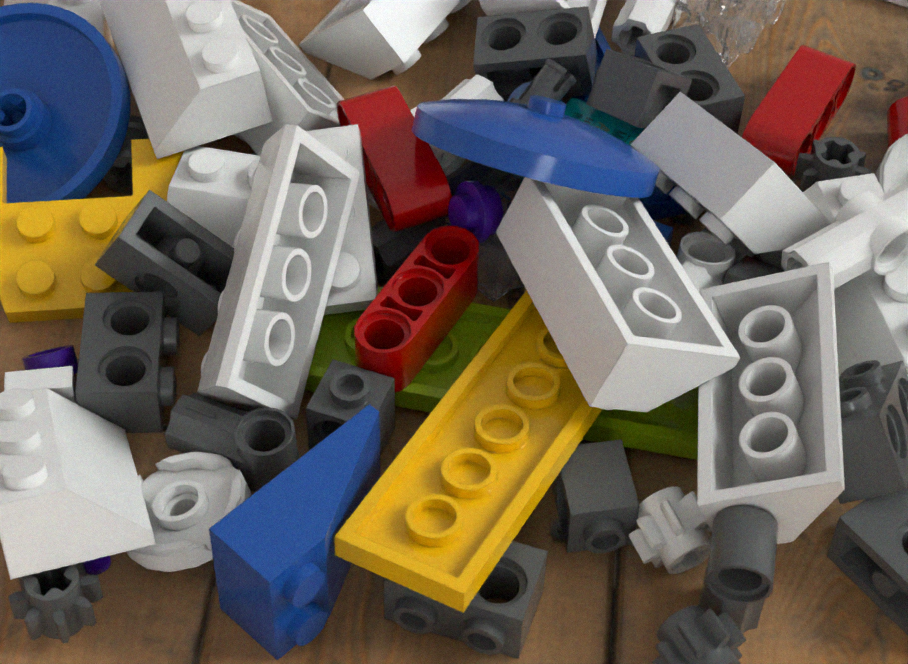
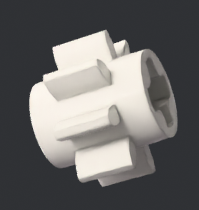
(671, 531)

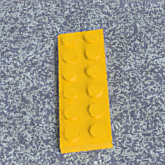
(473, 467)

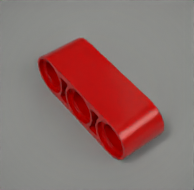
(799, 106)
(397, 164)
(418, 305)

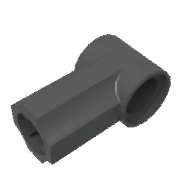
(254, 441)
(740, 564)

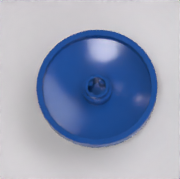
(59, 103)
(536, 144)

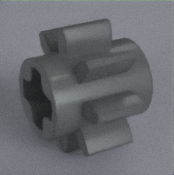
(830, 160)
(56, 601)
(698, 638)

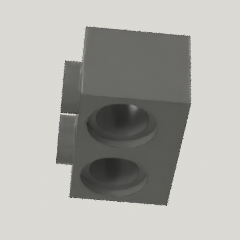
(516, 45)
(693, 56)
(125, 359)
(874, 429)
(483, 625)

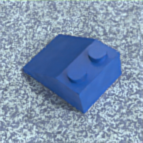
(278, 545)

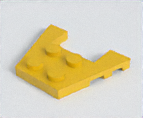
(54, 244)

